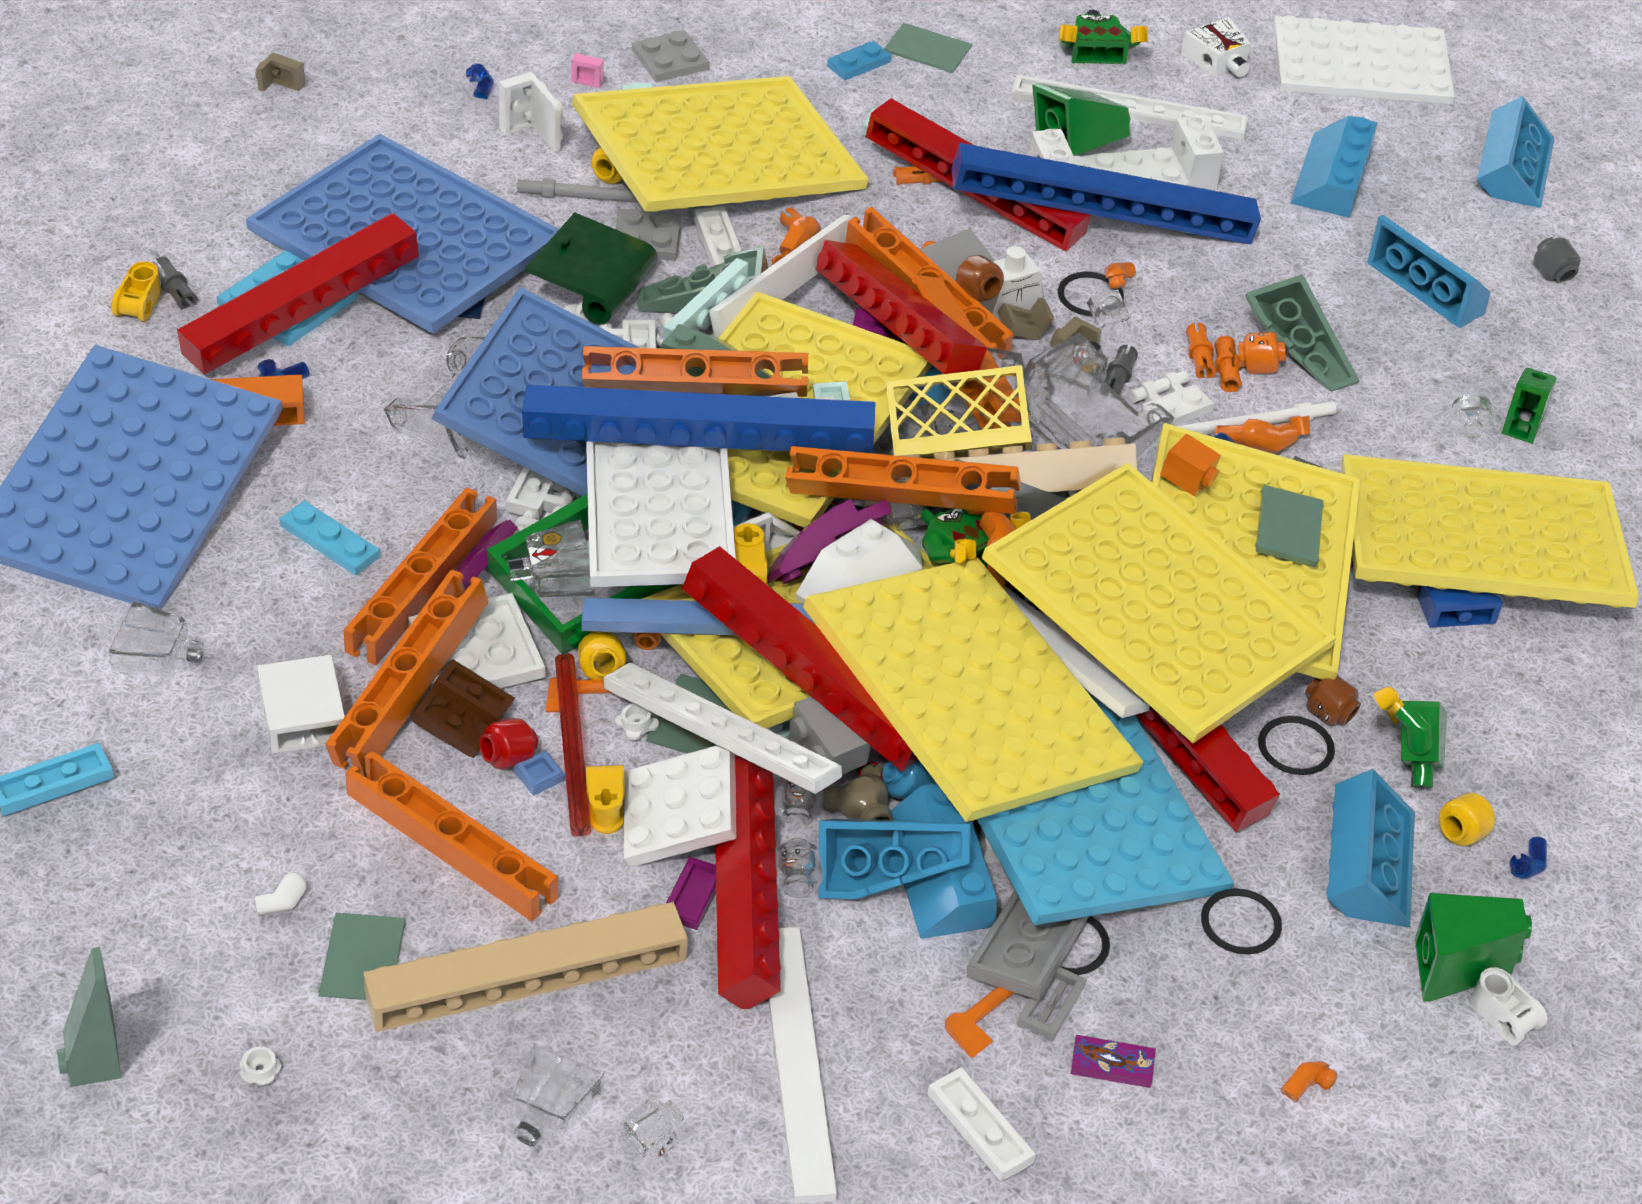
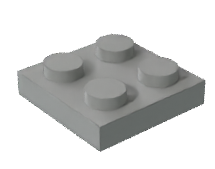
(670, 56)
(655, 228)

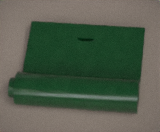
(596, 264)

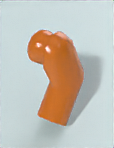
(1118, 272)
(1307, 1075)

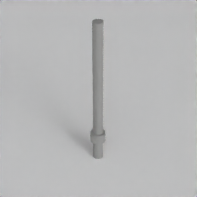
(549, 188)

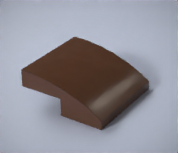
(461, 708)

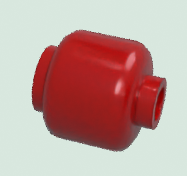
(508, 743)

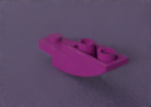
(825, 530)

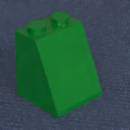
(1081, 115)
(1466, 936)

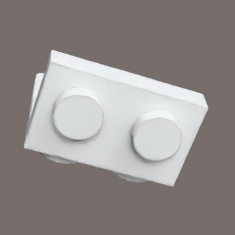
(528, 103)

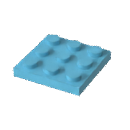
(271, 269)

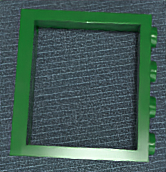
(561, 635)

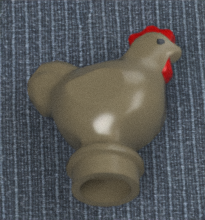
(861, 797)

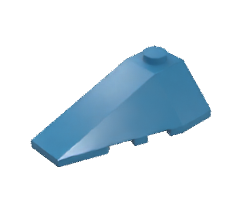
(882, 854)

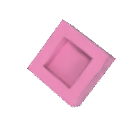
(587, 70)

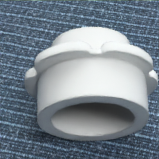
(259, 1057)

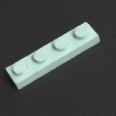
(696, 312)

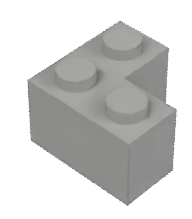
(826, 735)

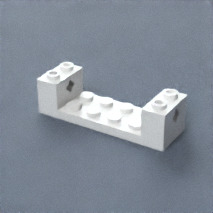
(1190, 161)

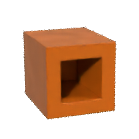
(1191, 465)

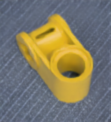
(137, 291)
(751, 549)
(606, 797)

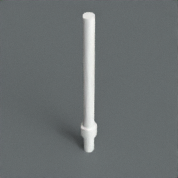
(1271, 417)

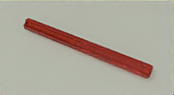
(572, 745)

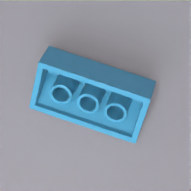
(1516, 155)
(1335, 166)
(1426, 274)
(1371, 851)
(955, 898)

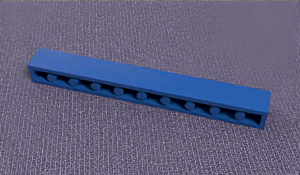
(1105, 193)
(696, 419)

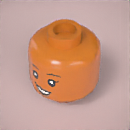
(1261, 353)

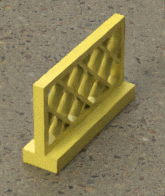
(968, 440)

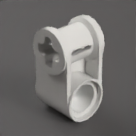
(1506, 1005)

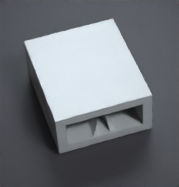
(300, 702)

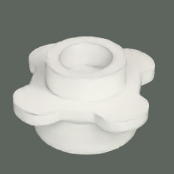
(636, 721)

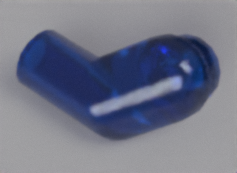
(481, 75)
(268, 368)
(1533, 863)

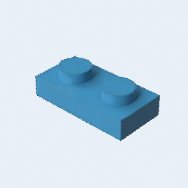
(859, 60)

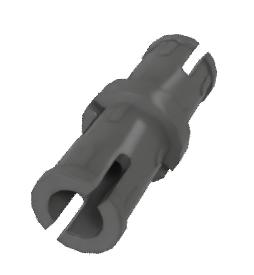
(175, 283)
(1120, 369)

